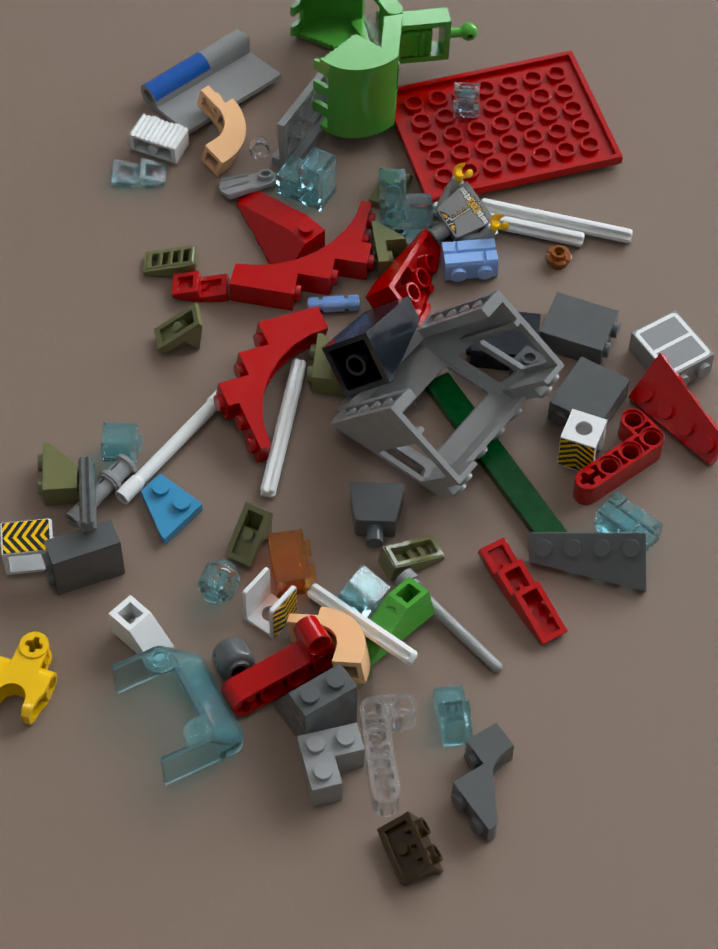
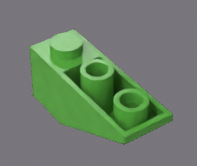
(401, 614)

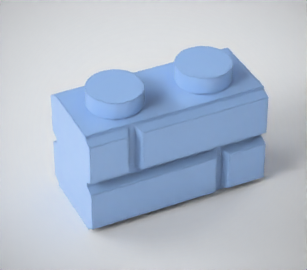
(469, 259)

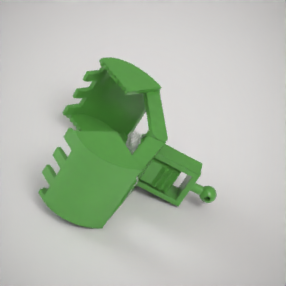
(367, 65)

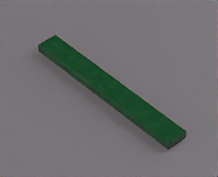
(496, 461)

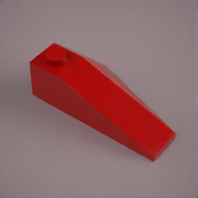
(280, 229)
(409, 276)

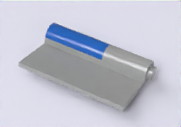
(223, 66)

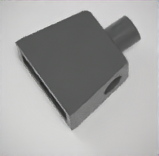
(376, 510)

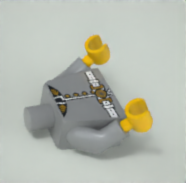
(463, 213)

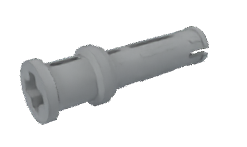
(108, 482)

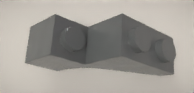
(475, 790)

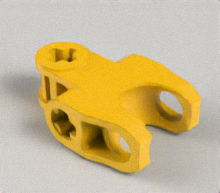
(29, 675)

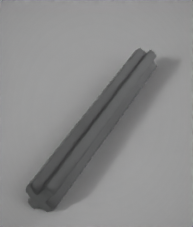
(87, 494)

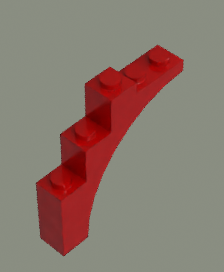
(283, 282)
(275, 343)

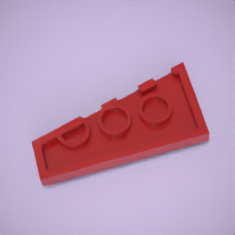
(678, 410)

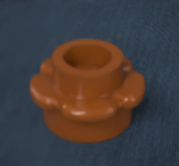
(558, 257)

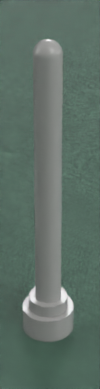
(455, 627)

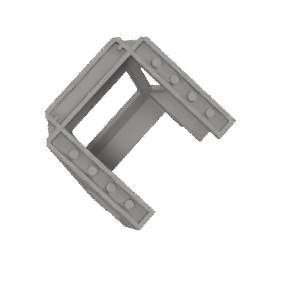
(377, 414)

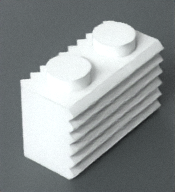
(159, 138)

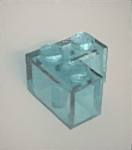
(308, 180)
(400, 209)

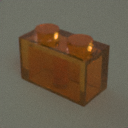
(289, 561)

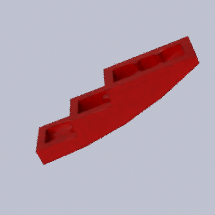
(522, 591)

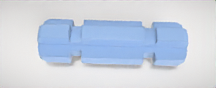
(335, 303)

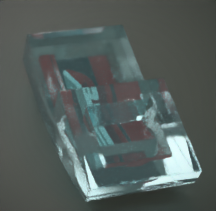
(142, 175)

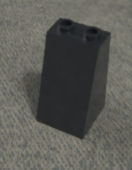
(372, 346)

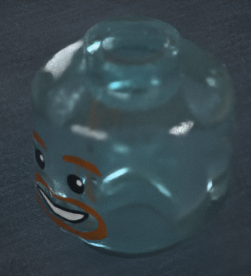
(219, 581)

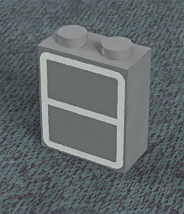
(677, 341)

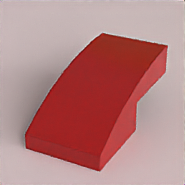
(193, 287)

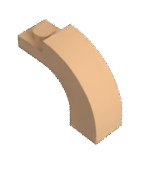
(230, 121)
(347, 640)

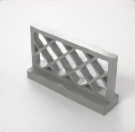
(300, 125)

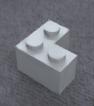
(324, 756)

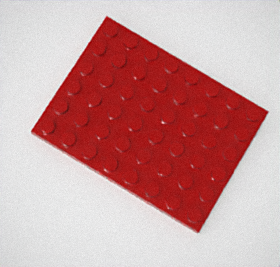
(530, 126)

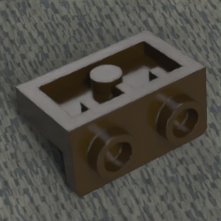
(410, 848)

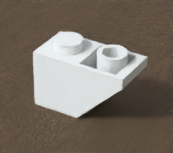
(137, 626)

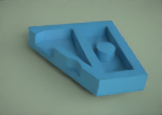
(169, 507)

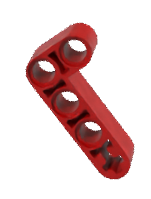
(636, 434)
(282, 670)

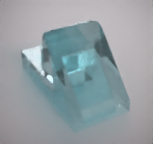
(466, 99)
(453, 715)

